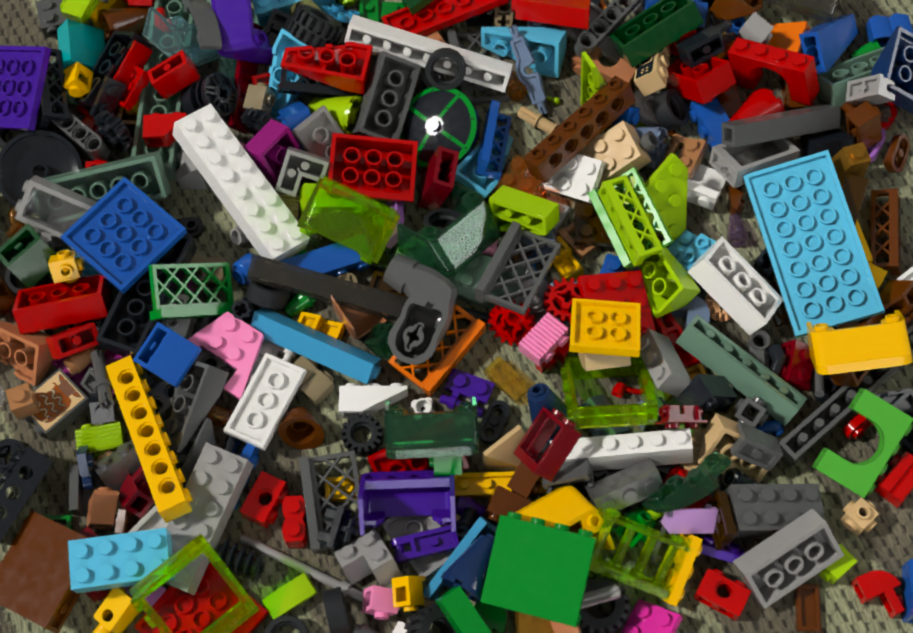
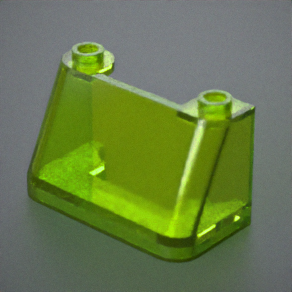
(348, 218)

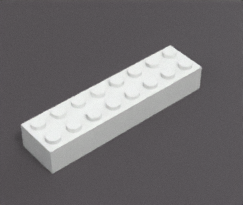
(239, 184)

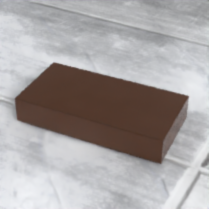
(807, 608)

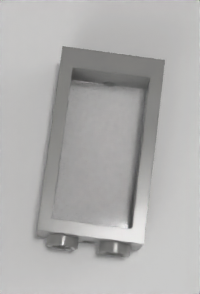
(742, 160)
(50, 206)

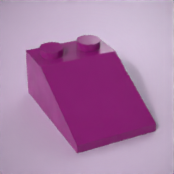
(270, 148)

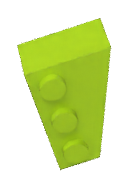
(531, 211)

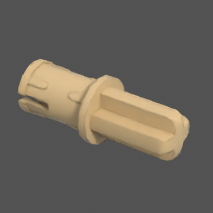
(536, 120)

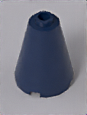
(541, 395)
(471, 568)

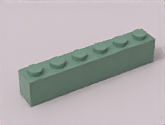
(740, 369)

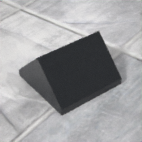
(829, 140)

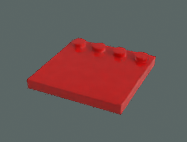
(196, 612)

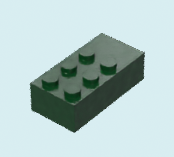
(655, 29)

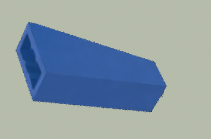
(829, 40)

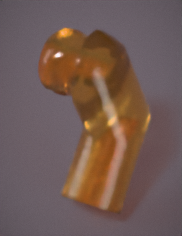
(16, 224)

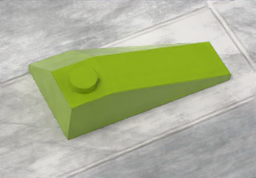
(590, 79)

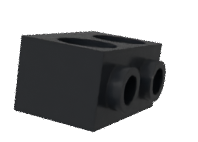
(275, 23)

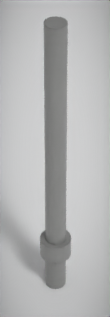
(346, 587)

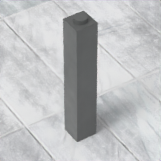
(780, 125)

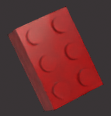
(701, 82)

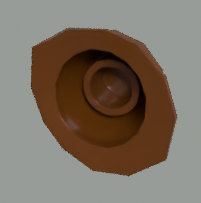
(301, 429)

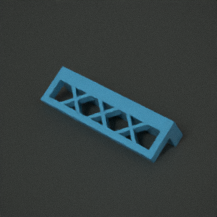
(476, 530)

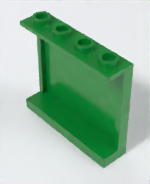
(539, 568)

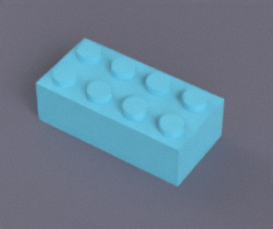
(117, 559)

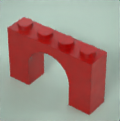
(796, 68)

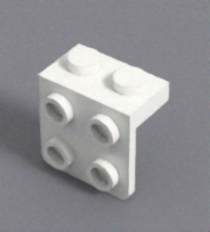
(705, 187)

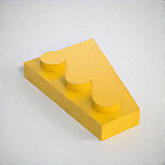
(683, 569)

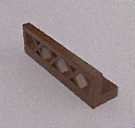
(894, 232)

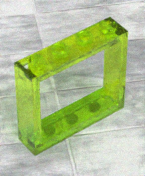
(609, 414)
(227, 622)

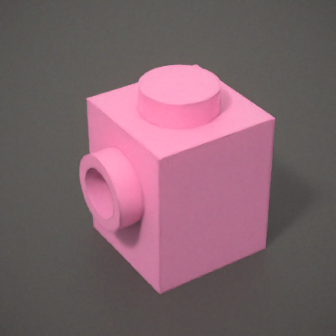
(378, 602)

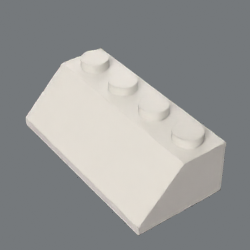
(736, 286)

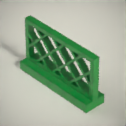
(190, 309)

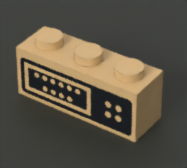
(653, 72)

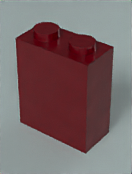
(438, 178)

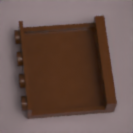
(38, 573)

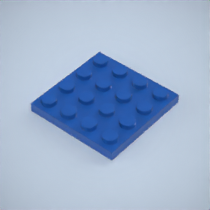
(123, 234)

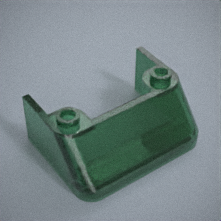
(459, 242)
(431, 432)

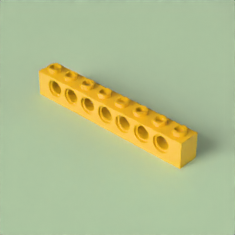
(128, 387)

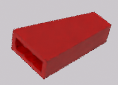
(556, 12)

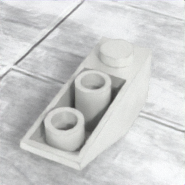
(368, 399)

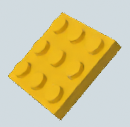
(605, 327)

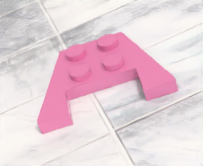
(233, 344)

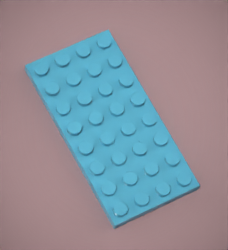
(813, 243)

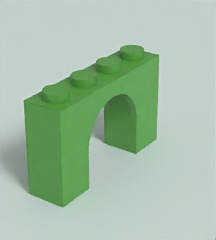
(891, 427)

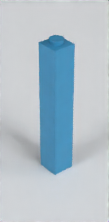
(316, 345)

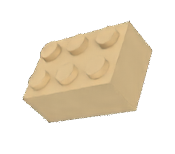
(619, 150)

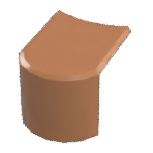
(356, 322)

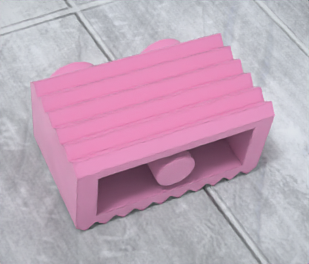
(544, 339)

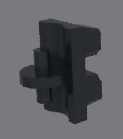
(341, 528)

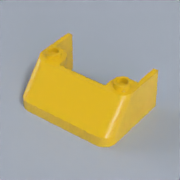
(859, 346)
(567, 507)

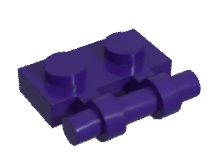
(467, 386)

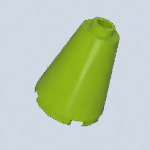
(342, 108)

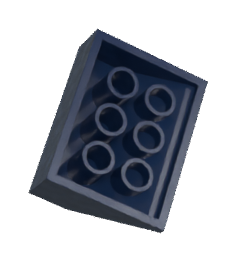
(897, 65)

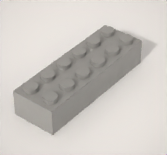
(215, 491)

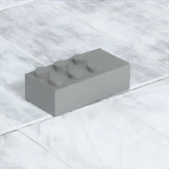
(788, 558)

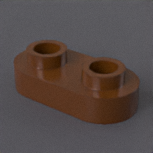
(897, 153)

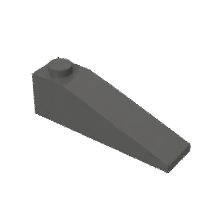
(193, 402)

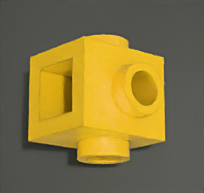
(66, 266)

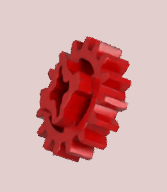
(558, 295)
(511, 323)

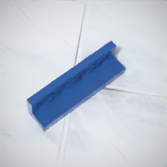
(489, 143)

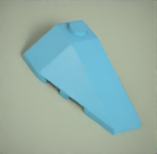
(545, 44)

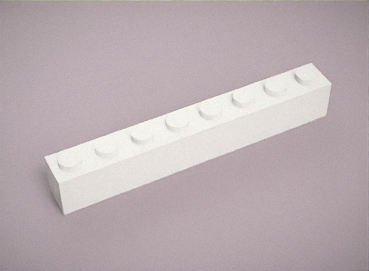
(417, 49)

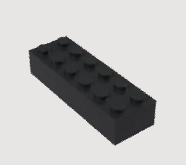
(129, 317)

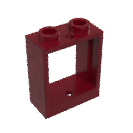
(537, 437)

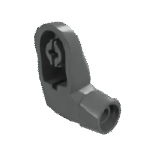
(426, 311)

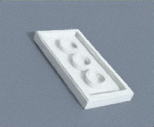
(265, 401)

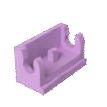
(691, 520)

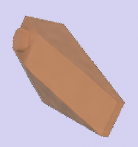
(25, 352)

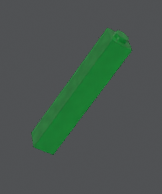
(461, 612)

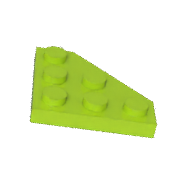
(669, 193)

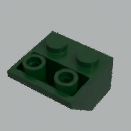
(27, 255)

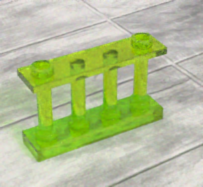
(635, 576)

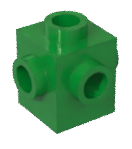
(641, 517)

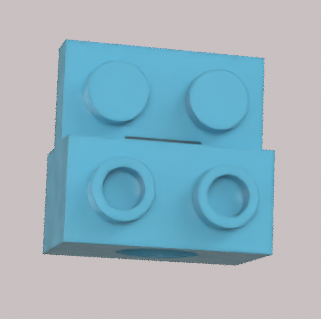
(689, 248)

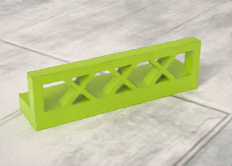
(622, 222)

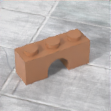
(621, 69)

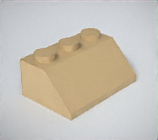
(719, 438)

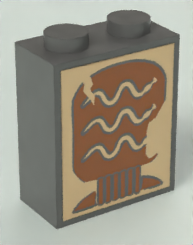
(59, 405)

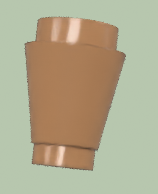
(79, 361)

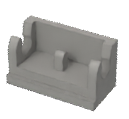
(869, 89)

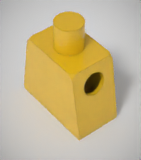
(115, 612)

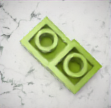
(289, 596)

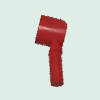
(621, 388)

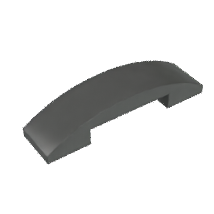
(206, 22)

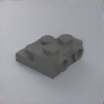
(50, 16)

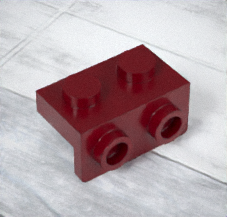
(798, 365)

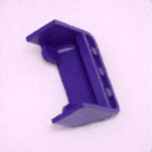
(238, 33)
(406, 495)

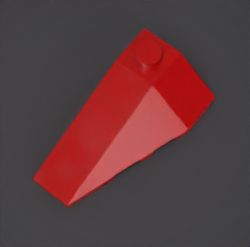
(337, 66)

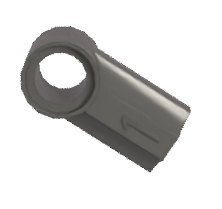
(759, 353)

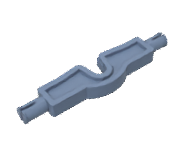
(524, 59)

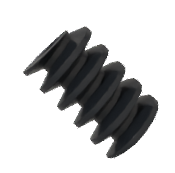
(240, 561)

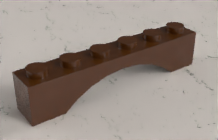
(894, 296)

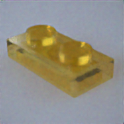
(507, 379)

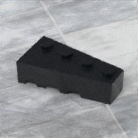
(109, 62)

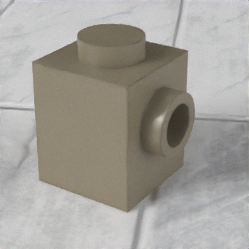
(259, 97)

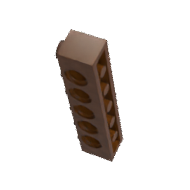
(579, 129)

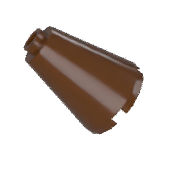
(122, 19)

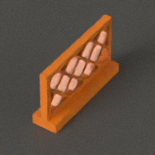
(450, 359)

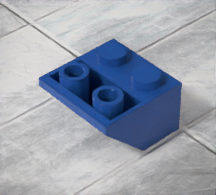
(167, 354)

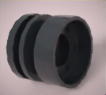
(210, 89)

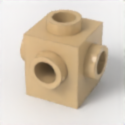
(859, 516)

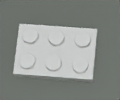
(577, 178)

